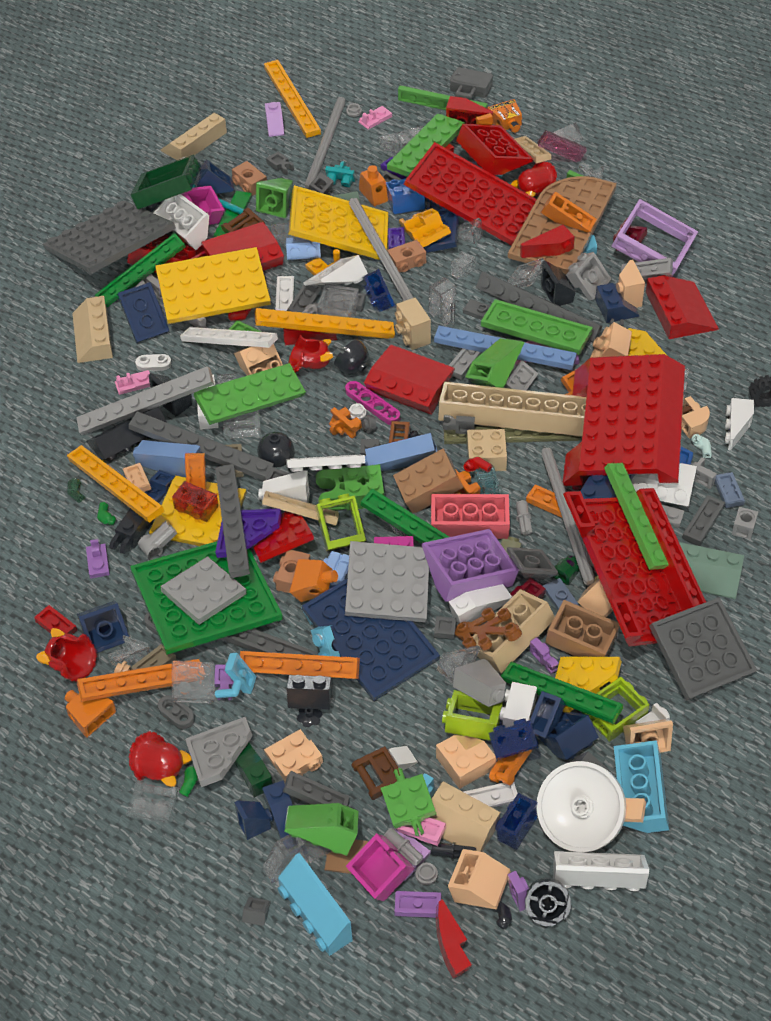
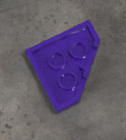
(256, 525)

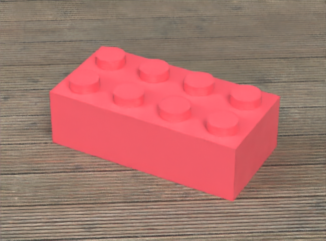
(471, 513)

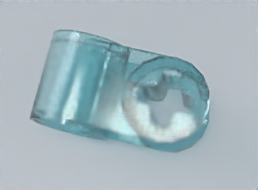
(487, 481)

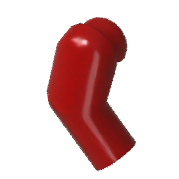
(239, 315)
(476, 463)

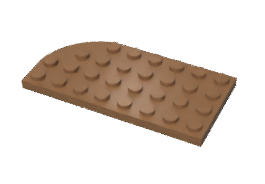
(585, 192)

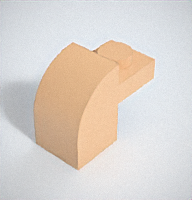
(695, 421)

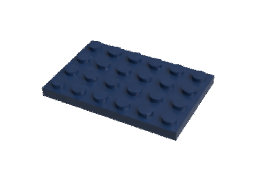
(387, 648)

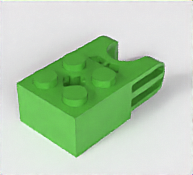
(349, 480)

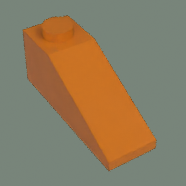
(567, 213)

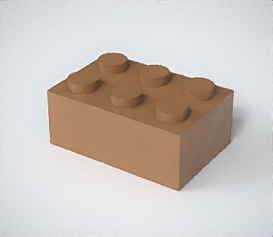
(427, 477)
(581, 632)

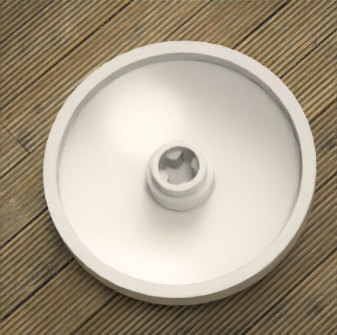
(581, 806)

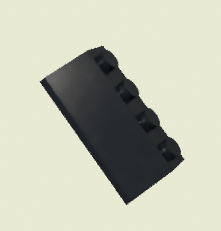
(120, 437)

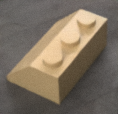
(466, 818)

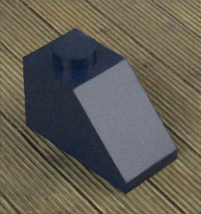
(547, 714)
(252, 818)

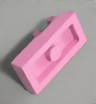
(375, 117)
(132, 382)
(432, 829)

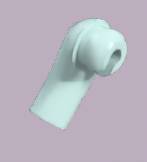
(703, 444)

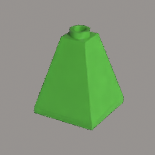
(274, 196)

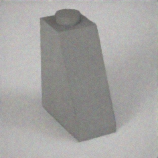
(480, 682)

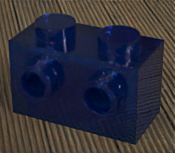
(377, 288)
(513, 739)
(516, 821)

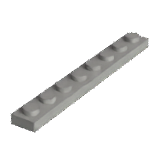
(145, 400)

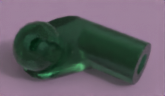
(72, 490)

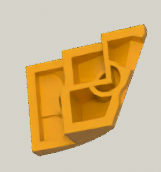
(425, 227)

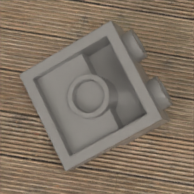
(588, 274)

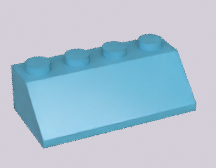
(642, 777)
(315, 906)

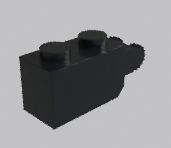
(129, 531)

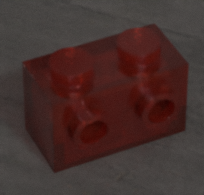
(195, 501)

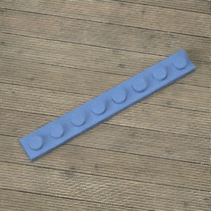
(481, 342)

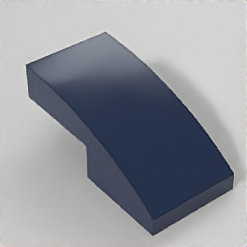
(159, 485)

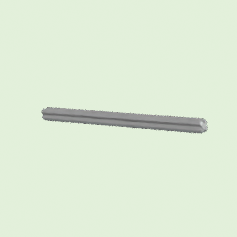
(326, 140)
(380, 249)
(572, 530)

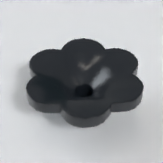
(309, 717)

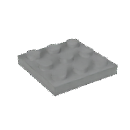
(203, 590)

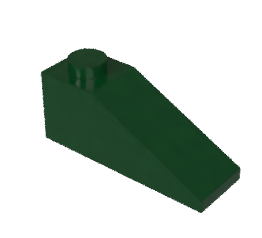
(253, 770)

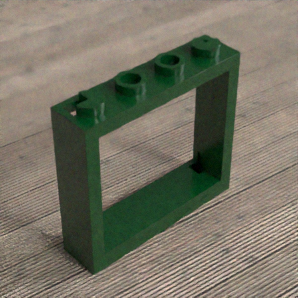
(165, 181)

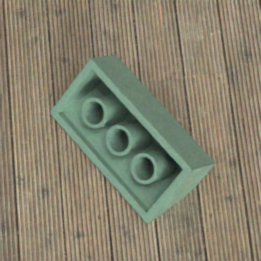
(714, 569)

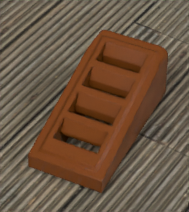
(399, 426)

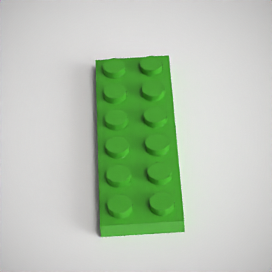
(439, 130)
(536, 326)
(249, 393)

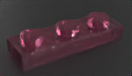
(562, 146)

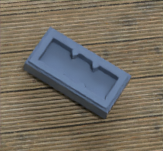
(729, 490)
(558, 592)

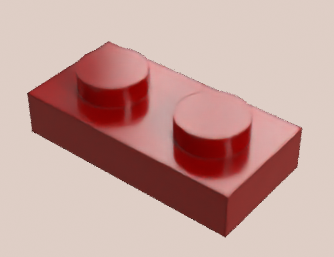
(51, 618)

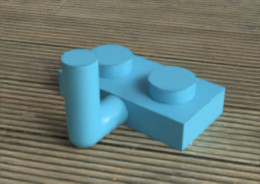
(240, 674)

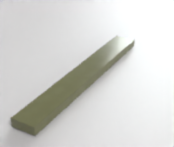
(512, 435)

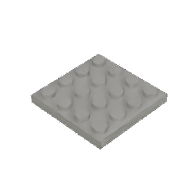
(387, 582)

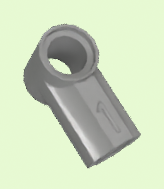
(153, 543)

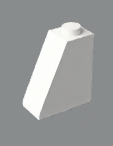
(291, 485)

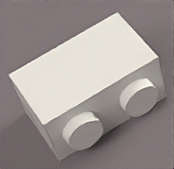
(519, 704)

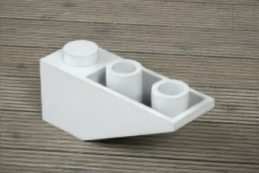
(740, 419)

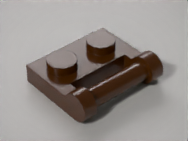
(250, 219)
(383, 767)

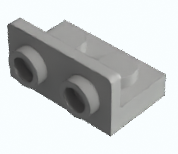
(521, 377)

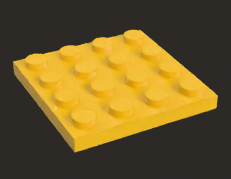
(188, 528)

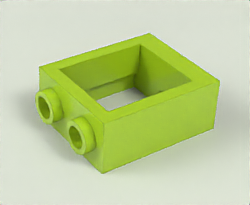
(343, 542)
(626, 690)
(469, 725)

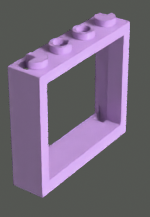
(661, 220)

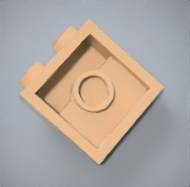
(294, 754)

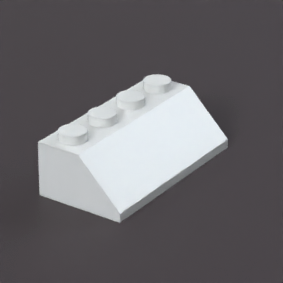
(188, 218)
(674, 493)
(601, 870)

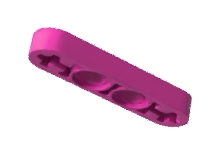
(372, 403)

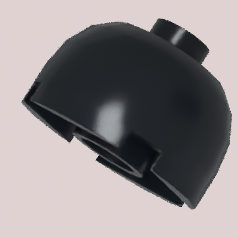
(353, 358)
(276, 448)
(547, 901)

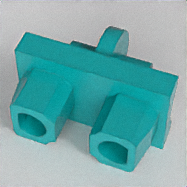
(342, 173)

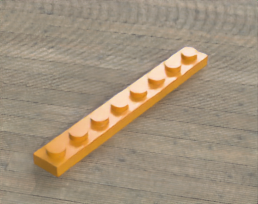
(292, 99)
(324, 323)
(115, 483)

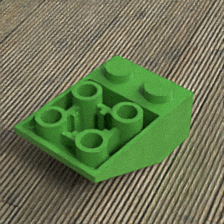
(495, 363)
(324, 825)

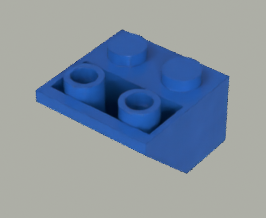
(403, 198)

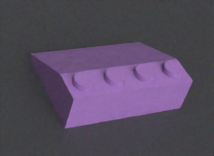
(468, 563)

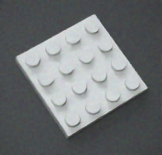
(332, 462)

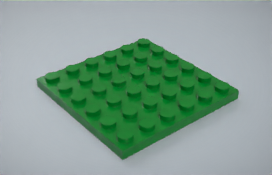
(179, 630)

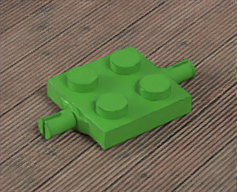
(408, 801)

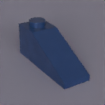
(277, 803)

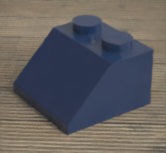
(213, 176)
(612, 304)
(103, 626)
(570, 735)

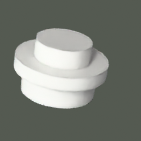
(357, 410)

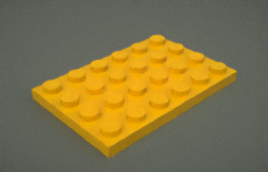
(333, 222)
(212, 285)

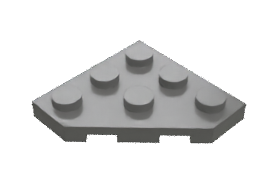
(217, 749)

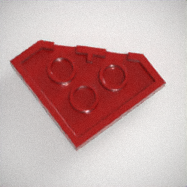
(290, 534)

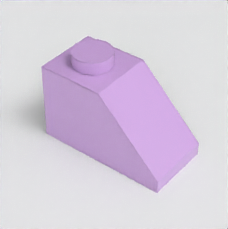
(274, 119)

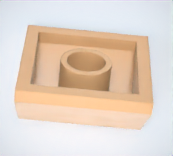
(595, 599)
(650, 731)

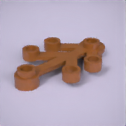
(466, 630)

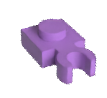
(541, 653)
(222, 679)

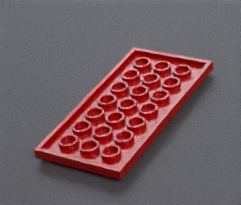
(471, 192)

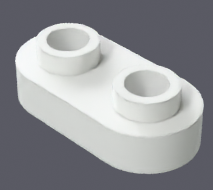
(153, 362)

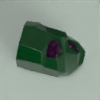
(567, 569)

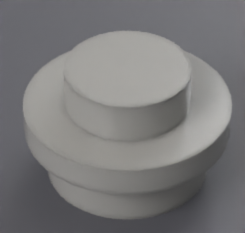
(354, 110)
(426, 873)

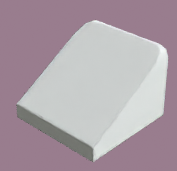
(402, 757)

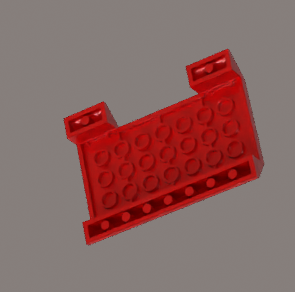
(629, 417)
(632, 589)

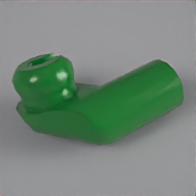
(104, 516)
(190, 780)

